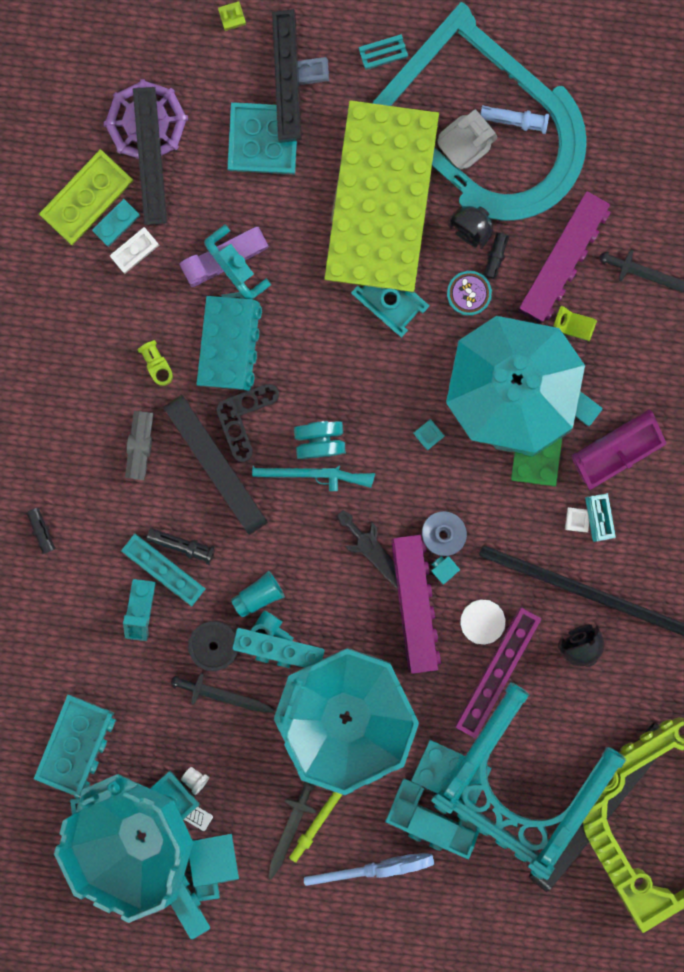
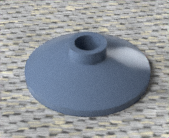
(451, 526)

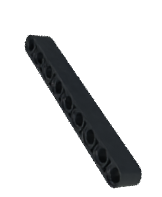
(580, 840)

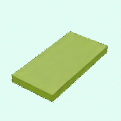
(86, 197)

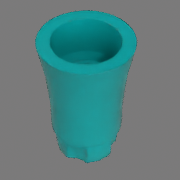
(258, 595)

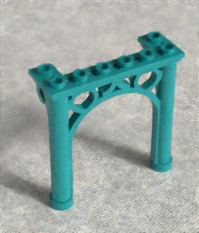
(570, 820)

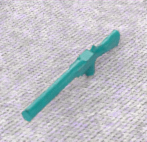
(362, 479)

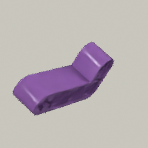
(204, 267)

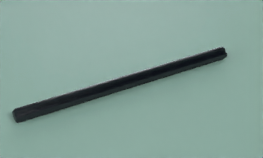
(582, 589)

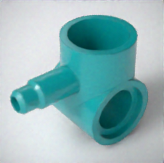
(271, 625)

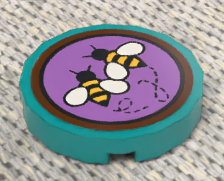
(469, 293)

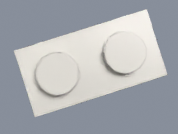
(134, 250)

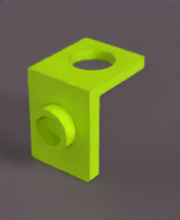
(575, 324)

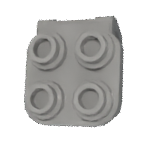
(466, 140)

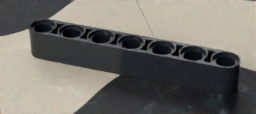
(215, 464)

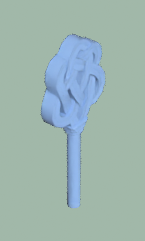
(388, 867)

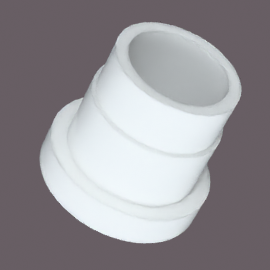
(194, 780)

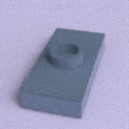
(313, 71)

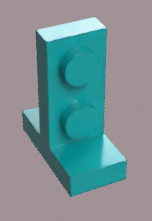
(139, 610)

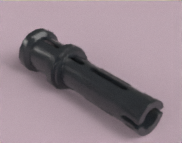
(190, 548)

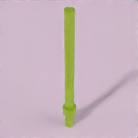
(306, 839)

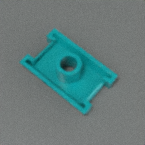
(395, 315)

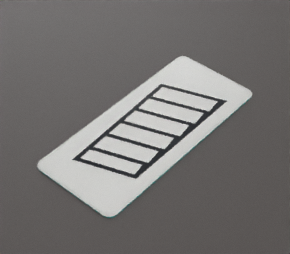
(199, 818)

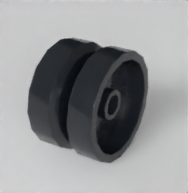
(200, 649)

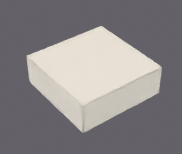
(577, 520)

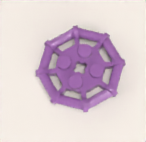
(129, 123)

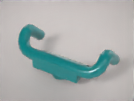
(234, 264)

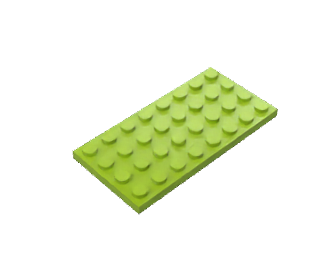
(381, 196)

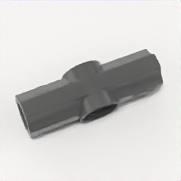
(139, 445)

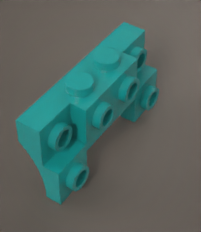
(428, 825)

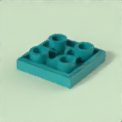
(213, 861)

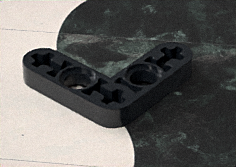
(239, 410)

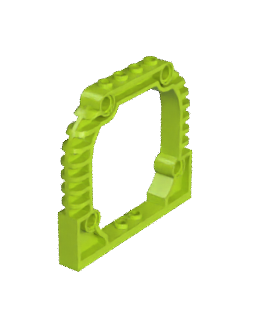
(646, 902)

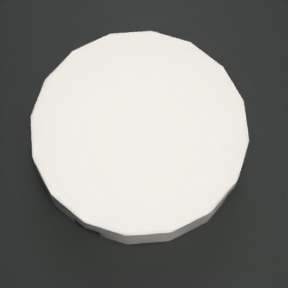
(482, 622)

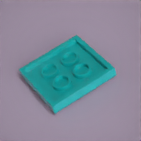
(255, 141)

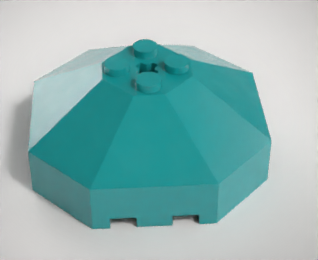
(508, 414)
(350, 753)
(110, 862)

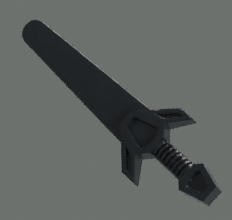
(369, 546)

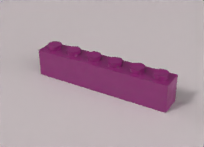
(563, 258)
(414, 604)
(497, 672)

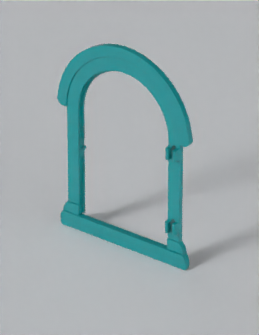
(556, 102)

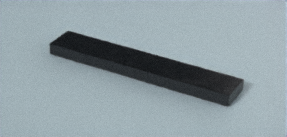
(286, 76)
(149, 155)

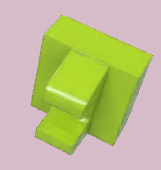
(232, 16)

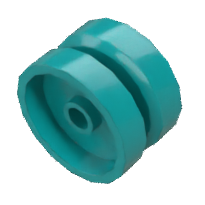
(319, 440)

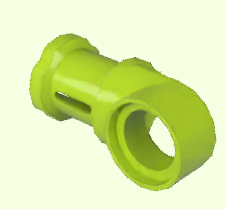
(155, 364)

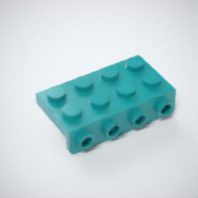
(229, 343)
(75, 746)

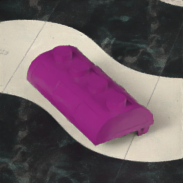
(619, 449)

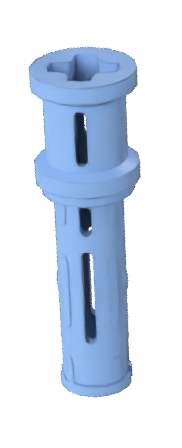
(525, 120)

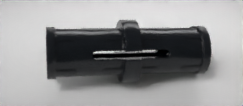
(496, 255)
(40, 530)

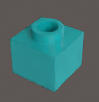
(444, 569)

